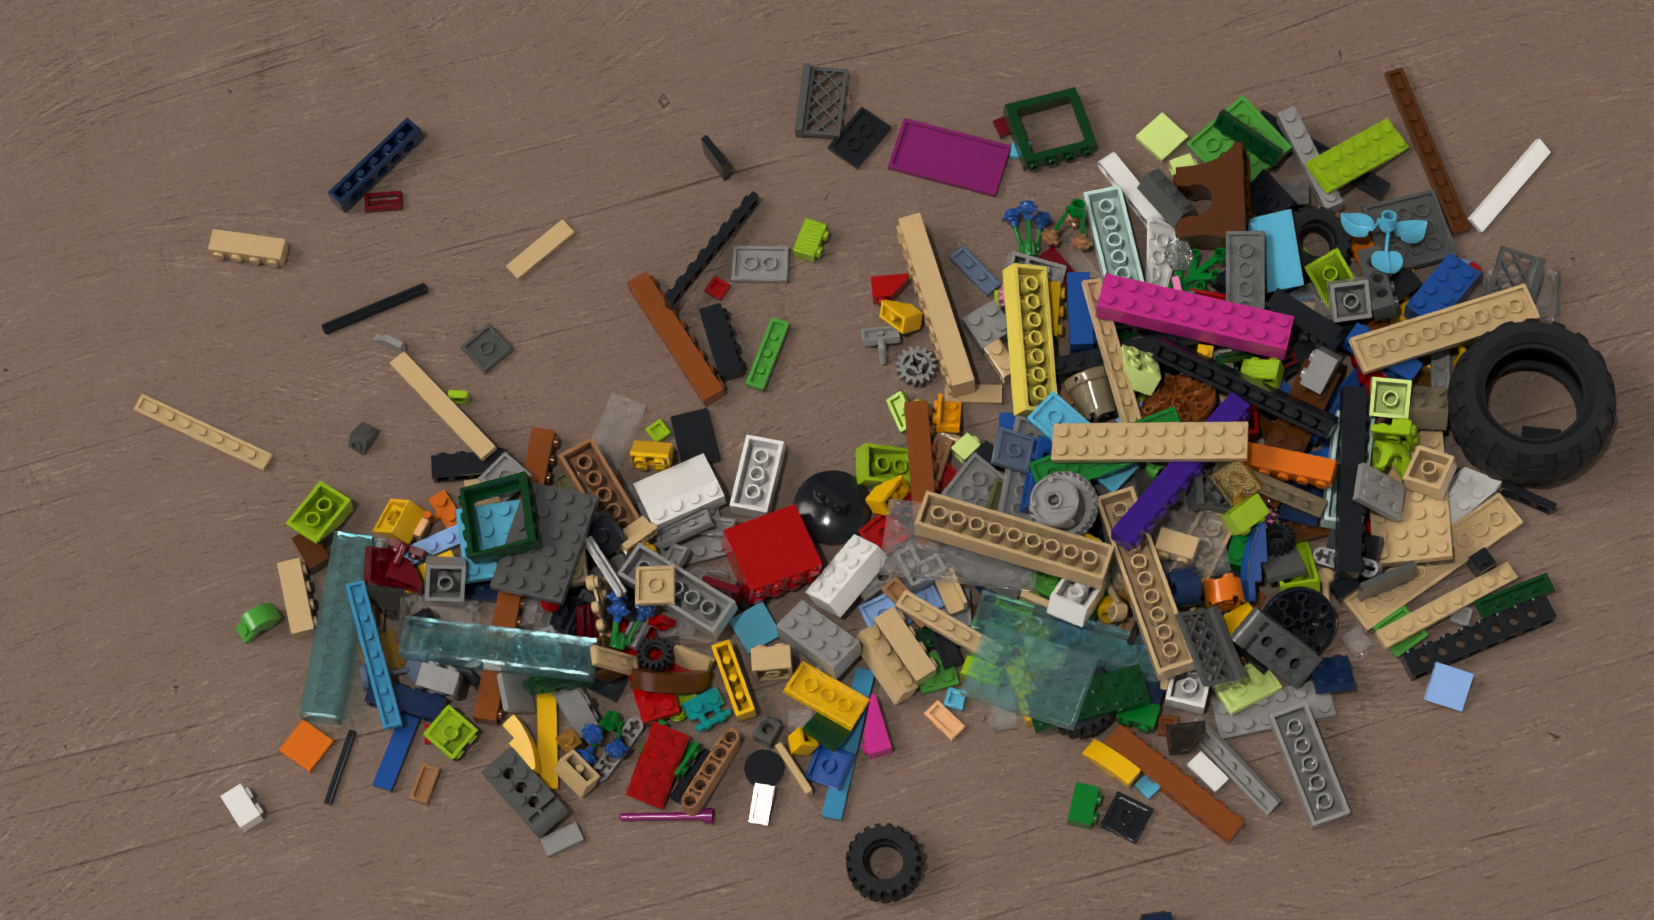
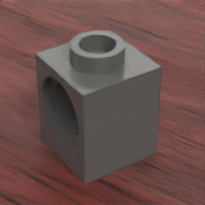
(767, 739)

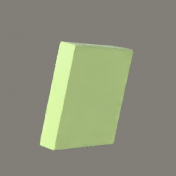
(1162, 137)

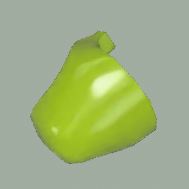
(1390, 454)

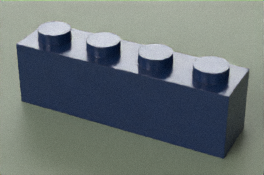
(413, 702)

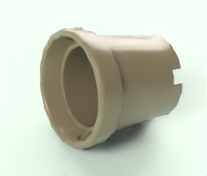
(1092, 394)

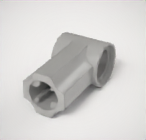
(873, 587)

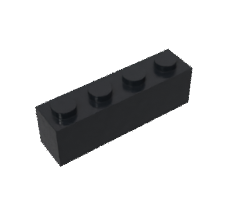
(1306, 321)
(721, 343)
(460, 465)

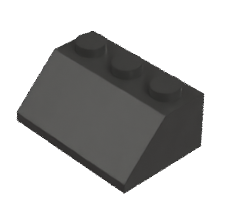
(1165, 197)

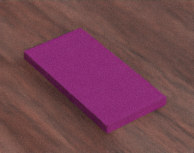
(949, 157)

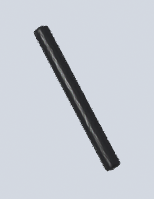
(374, 308)

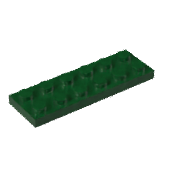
(1108, 694)

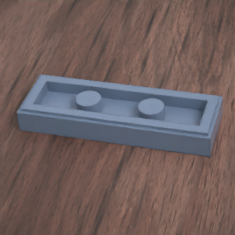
(975, 271)

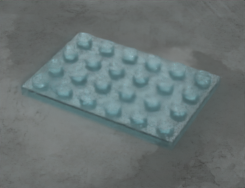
(1029, 676)

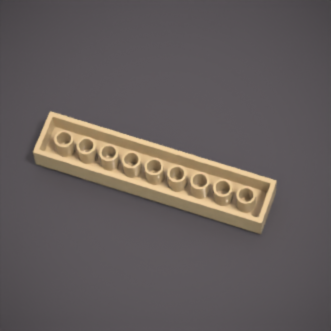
(935, 306)
(1014, 540)
(1147, 591)

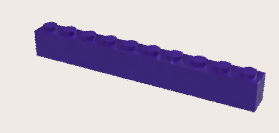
(1170, 484)

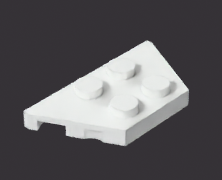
(1468, 491)

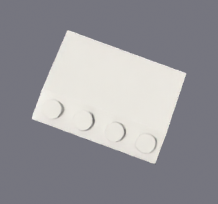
(680, 492)

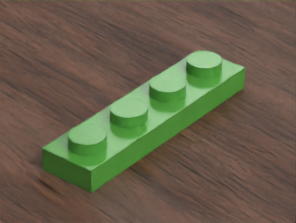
(767, 354)

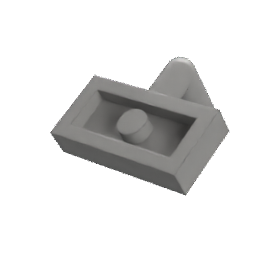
(880, 337)

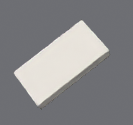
(1207, 772)

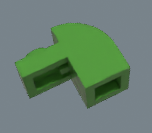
(257, 619)

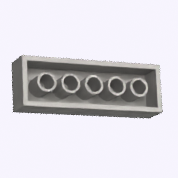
(694, 599)
(1308, 765)

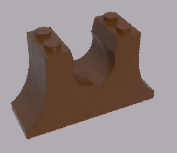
(1228, 186)

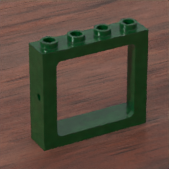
(1050, 157)
(471, 494)

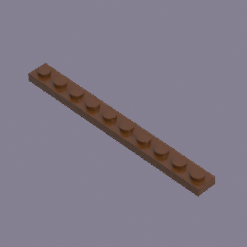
(1427, 151)

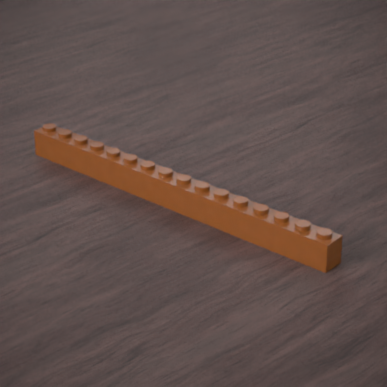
(509, 606)

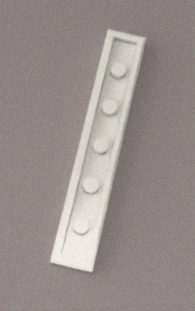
(1509, 185)

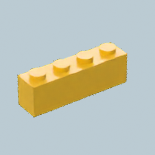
(733, 680)

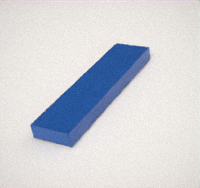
(396, 753)

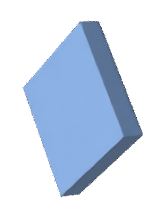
(1448, 686)

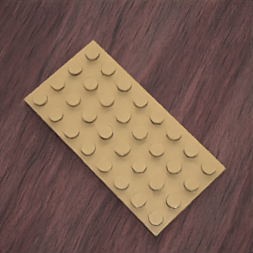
(1424, 522)

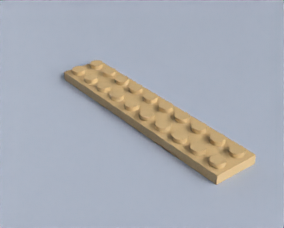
(1441, 329)
(1150, 442)
(1471, 533)

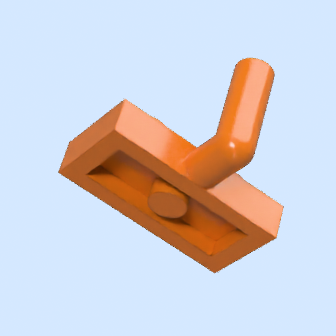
(444, 510)

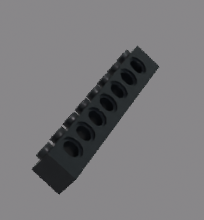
(1544, 616)

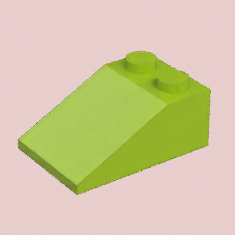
(1327, 268)
(880, 463)
(320, 513)
(1309, 579)

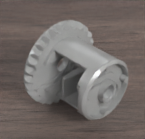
(1064, 502)

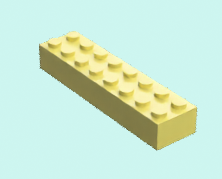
(1029, 336)

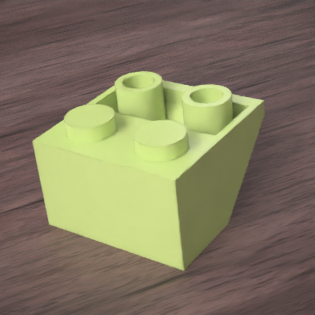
(1141, 369)

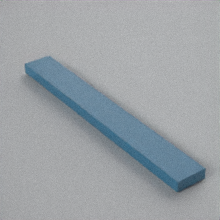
(373, 655)
(836, 799)

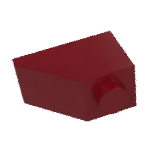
(404, 576)

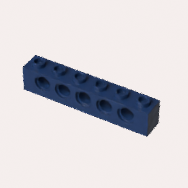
(375, 165)

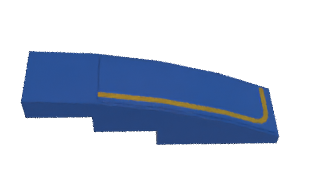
(1254, 555)

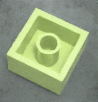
(1389, 397)

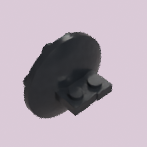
(832, 506)
(1305, 615)

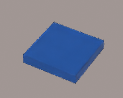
(829, 767)

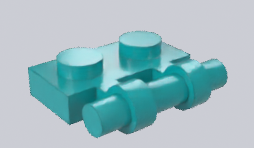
(703, 704)

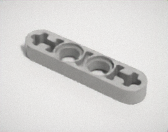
(1330, 563)
(636, 733)

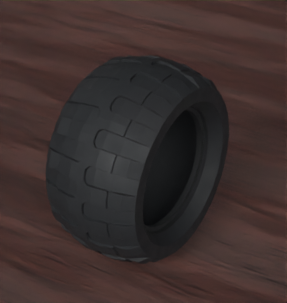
(1541, 348)

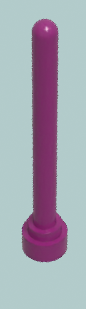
(705, 815)

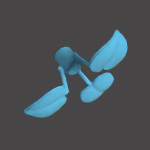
(1410, 232)

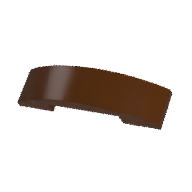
(670, 681)

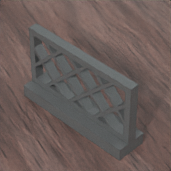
(806, 96)
(1532, 277)
(1197, 490)
(1220, 643)

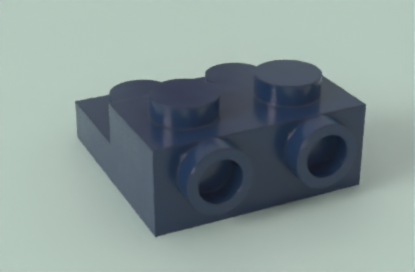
(1333, 675)

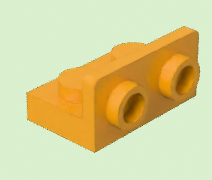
(947, 416)

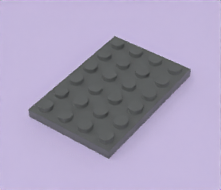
(563, 528)

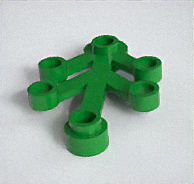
(1198, 274)

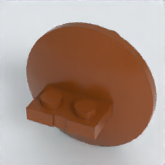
(1188, 395)

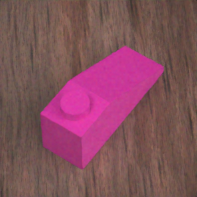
(875, 735)

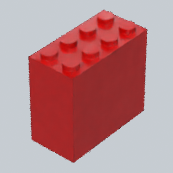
(771, 554)

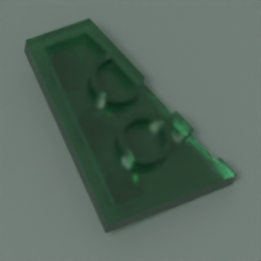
(542, 685)

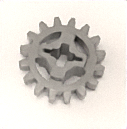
(925, 363)

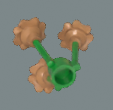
(1073, 216)

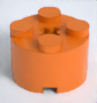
(1224, 592)

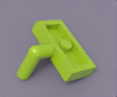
(896, 406)

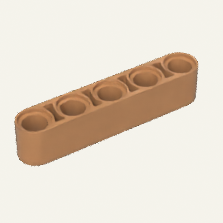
(712, 762)

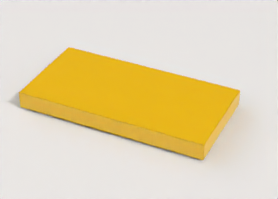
(826, 695)

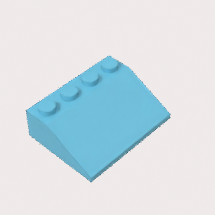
(1281, 250)

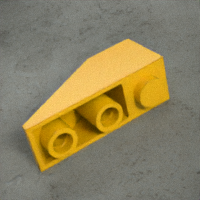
(1057, 294)

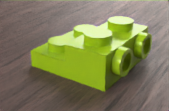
(1400, 431)
(450, 733)

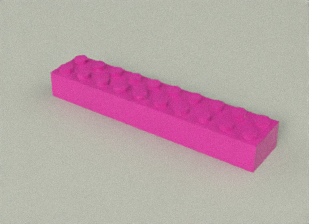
(1194, 316)

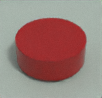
(549, 607)

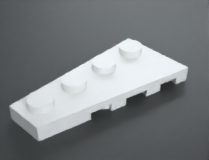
(1158, 237)

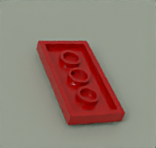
(657, 765)

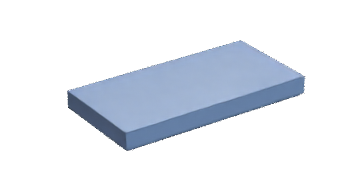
(882, 603)

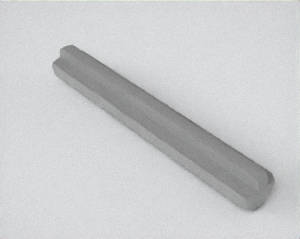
(605, 567)

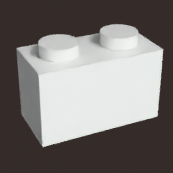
(242, 808)

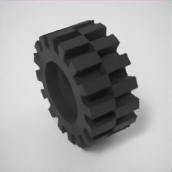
(1279, 546)
(651, 644)

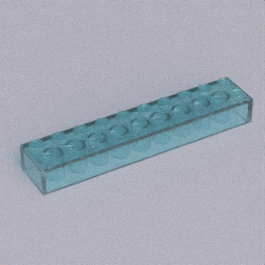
(335, 633)
(1092, 638)
(497, 648)

